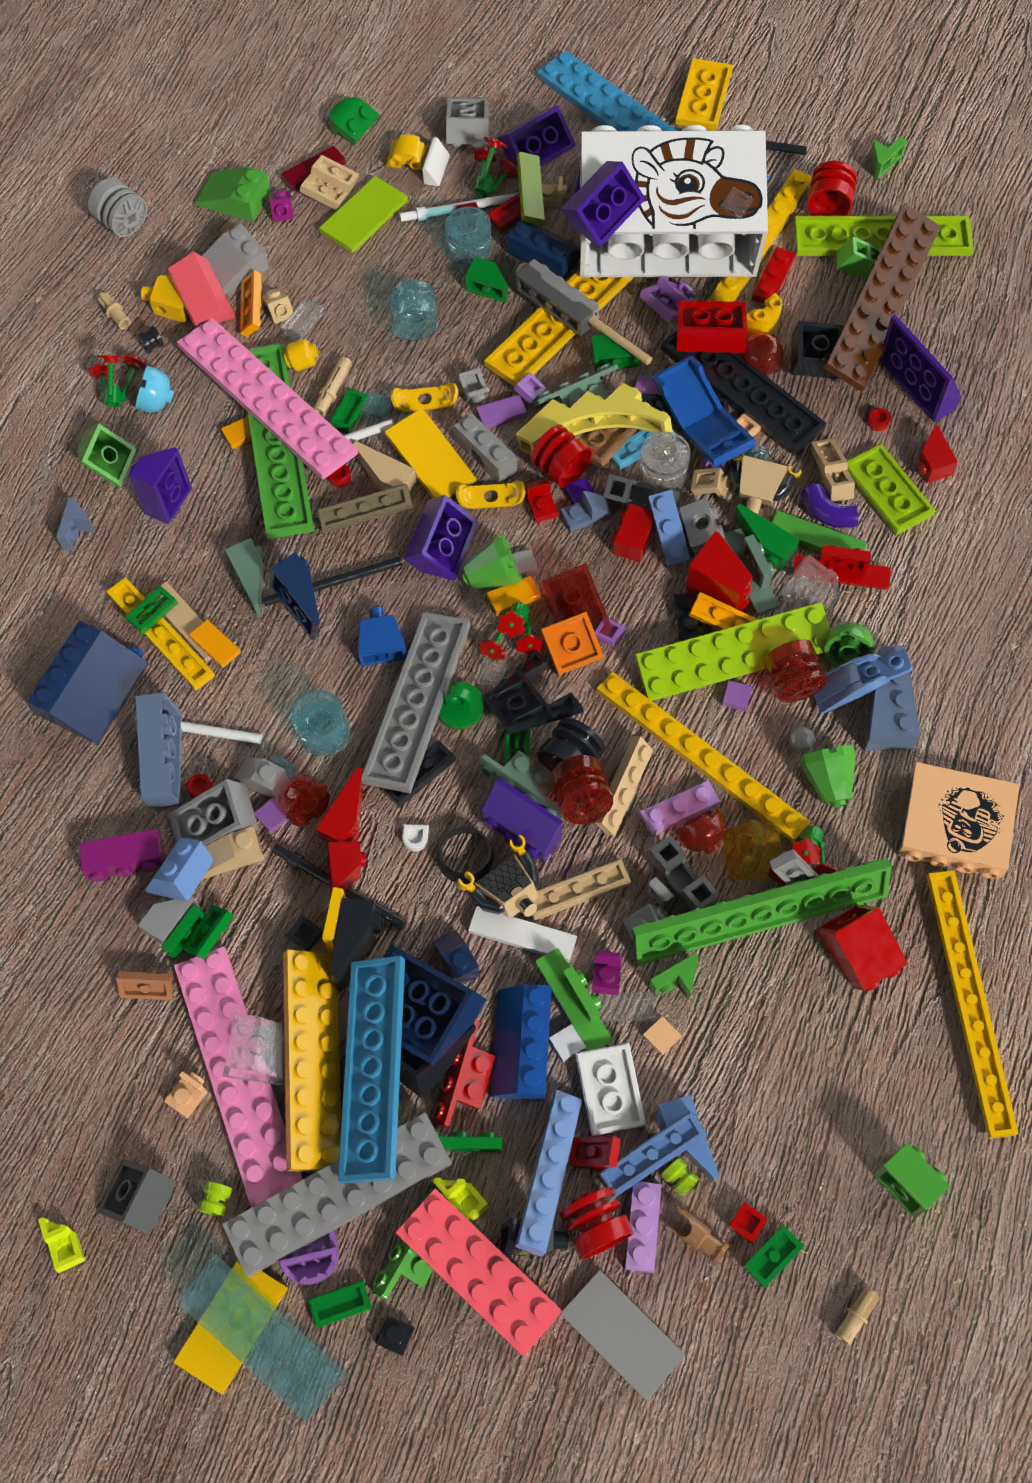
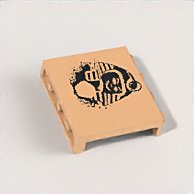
(959, 820)

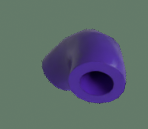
(827, 511)

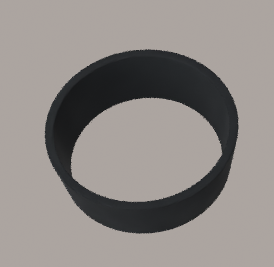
(479, 873)

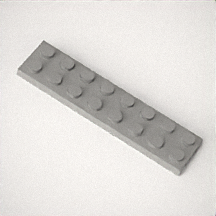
(416, 703)
(324, 1204)

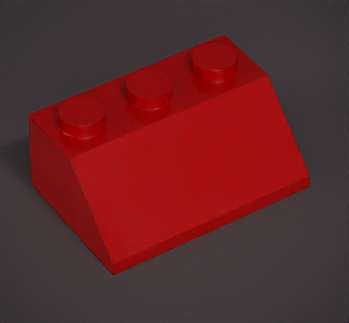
(711, 326)

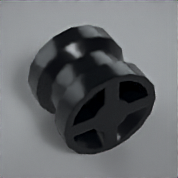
(150, 339)

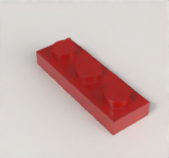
(774, 274)

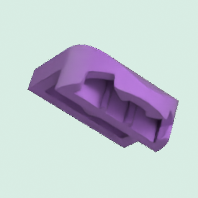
(665, 297)
(314, 1261)

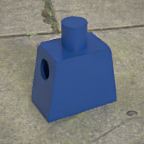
(380, 639)

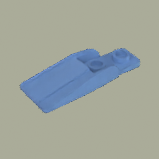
(860, 677)

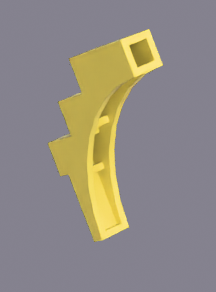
(592, 412)

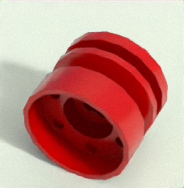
(832, 189)
(561, 455)
(596, 1223)

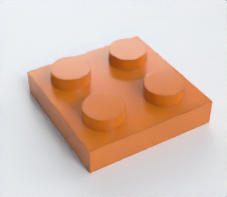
(572, 643)

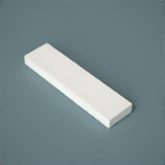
(521, 933)

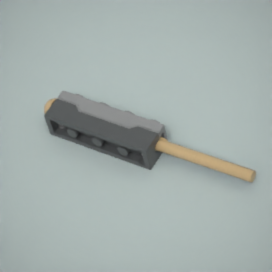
(567, 304)

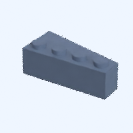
(893, 713)
(159, 749)

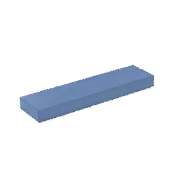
(654, 1153)

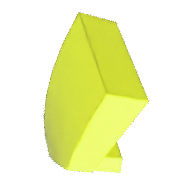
(462, 1197)
(62, 1244)

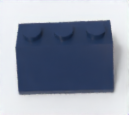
(532, 242)

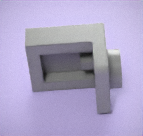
(473, 385)
(648, 913)

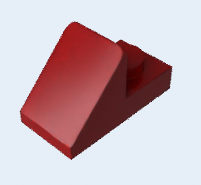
(540, 500)
(595, 1152)

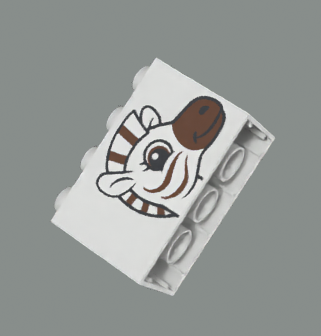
(681, 220)

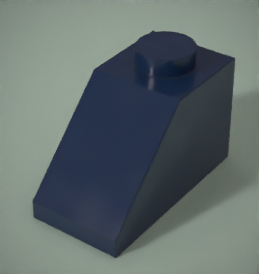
(457, 957)

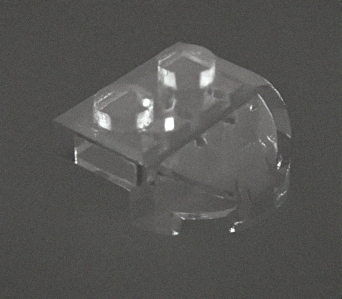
(811, 585)

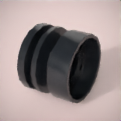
(569, 740)

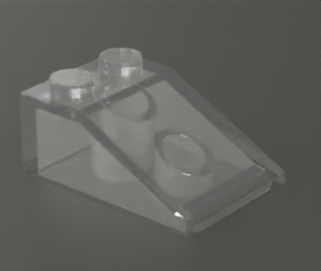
(255, 1050)

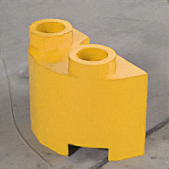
(407, 151)
(766, 319)

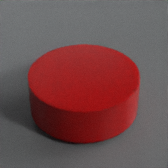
(878, 419)
(340, 477)
(198, 784)

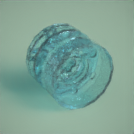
(468, 235)
(413, 310)
(319, 711)

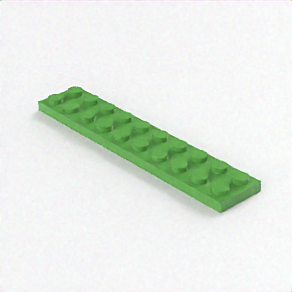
(278, 469)
(761, 911)

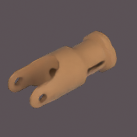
(700, 1237)

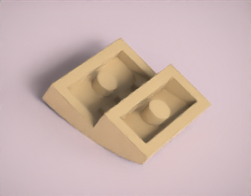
(329, 182)

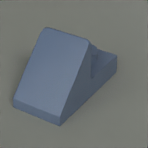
(587, 512)
(72, 522)

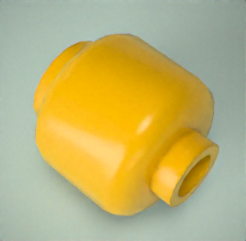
(301, 355)

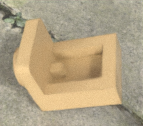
(278, 304)

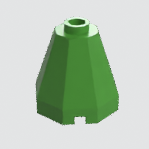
(492, 565)
(831, 773)

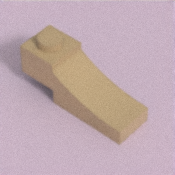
(833, 470)

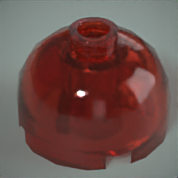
(763, 352)
(303, 799)
(703, 832)

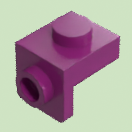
(281, 205)

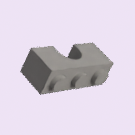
(476, 437)

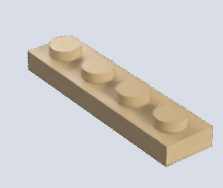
(625, 783)

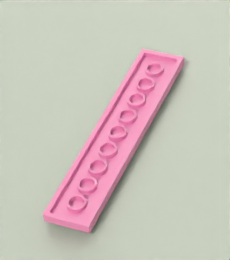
(268, 398)
(245, 1105)

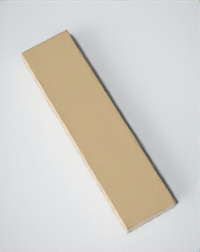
(183, 619)
(580, 888)

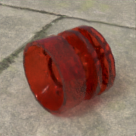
(795, 671)
(581, 789)

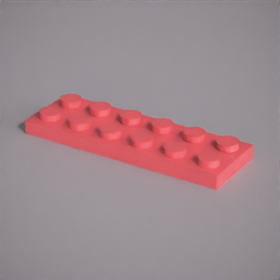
(478, 1272)

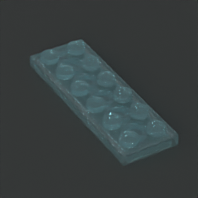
(261, 1338)

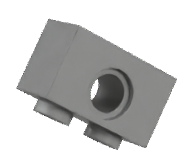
(694, 517)

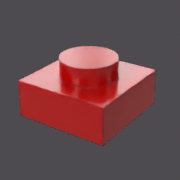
(748, 1222)

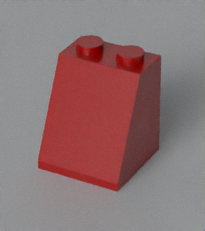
(720, 574)
(862, 946)

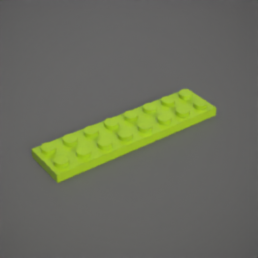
(829, 233)
(727, 652)

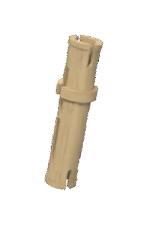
(328, 394)

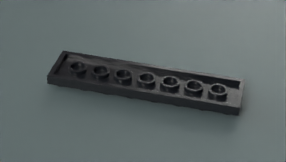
(756, 396)

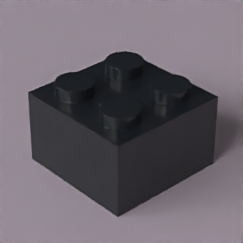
(811, 347)

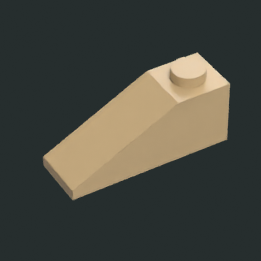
(383, 469)
(234, 851)

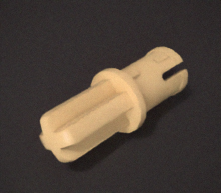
(114, 310)
(857, 1316)

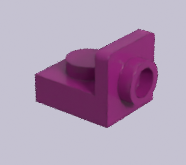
(607, 972)

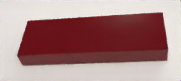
(297, 175)

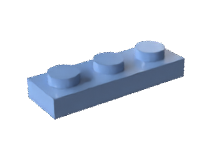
(669, 527)

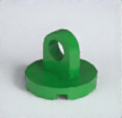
(461, 706)

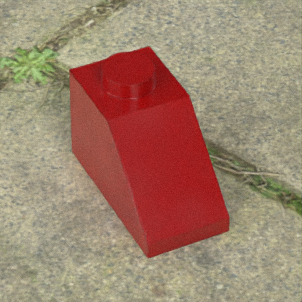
(936, 458)
(344, 864)

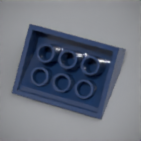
(87, 683)
(434, 1008)

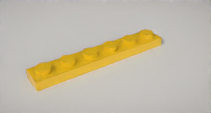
(164, 638)

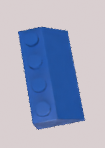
(521, 1042)

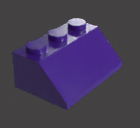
(540, 136)
(604, 202)
(160, 483)
(441, 538)
(516, 815)

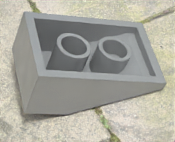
(467, 121)
(235, 257)
(214, 813)

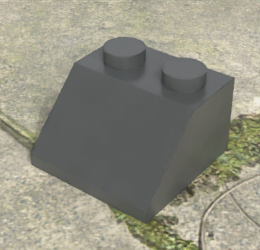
(137, 1196)

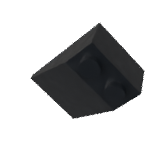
(355, 937)
(422, 1076)

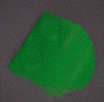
(352, 118)

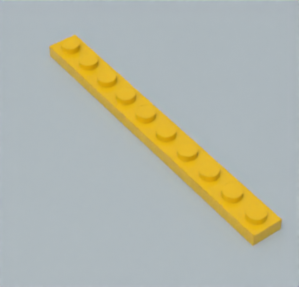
(778, 215)
(703, 757)
(972, 1006)

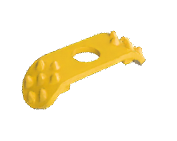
(407, 400)
(508, 495)

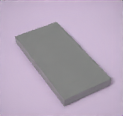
(622, 1335)

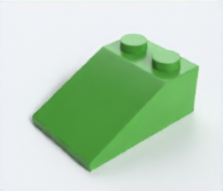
(236, 192)

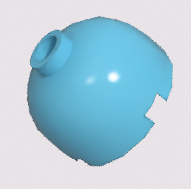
(154, 391)

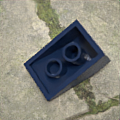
(294, 586)

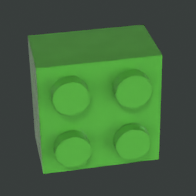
(912, 1180)

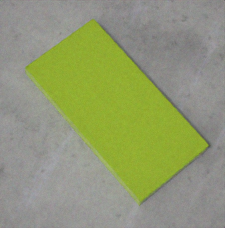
(363, 214)
(889, 489)

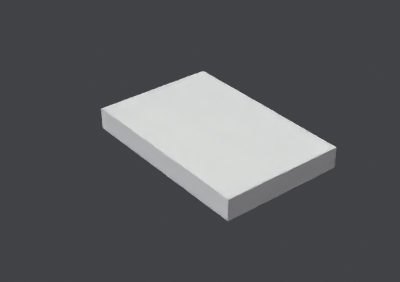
(610, 1089)

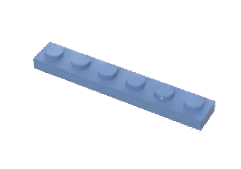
(548, 1174)

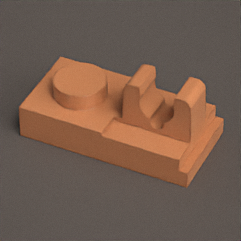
(145, 985)

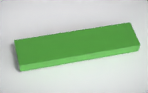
(815, 535)

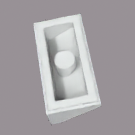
(435, 163)

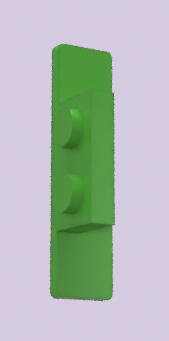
(575, 1000)
(404, 1262)

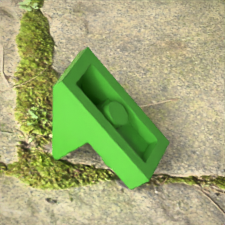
(885, 157)
(681, 973)

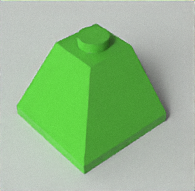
(106, 453)

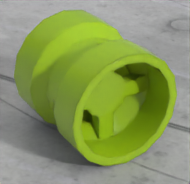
(680, 1177)
(214, 1199)

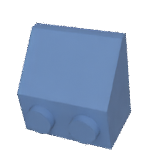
(181, 870)

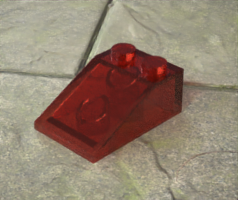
(574, 594)

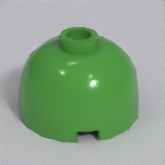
(850, 641)

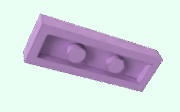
(679, 808)
(644, 1222)

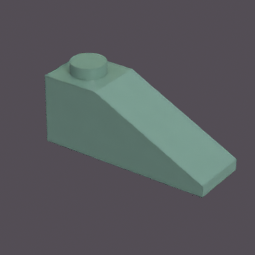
(248, 566)

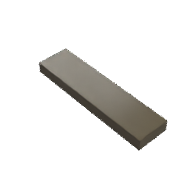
(365, 508)

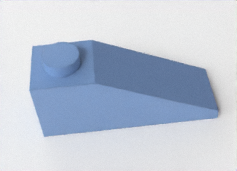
(700, 1152)

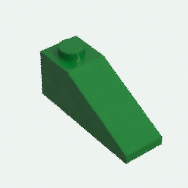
(777, 543)

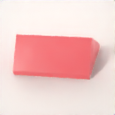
(200, 290)

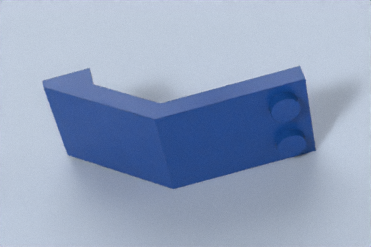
(701, 413)

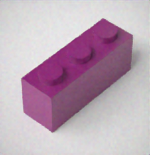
(122, 855)

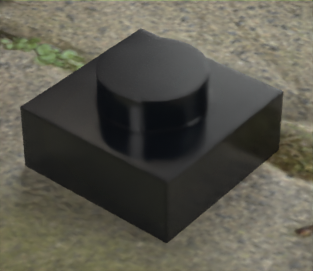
(304, 934)
(395, 1336)

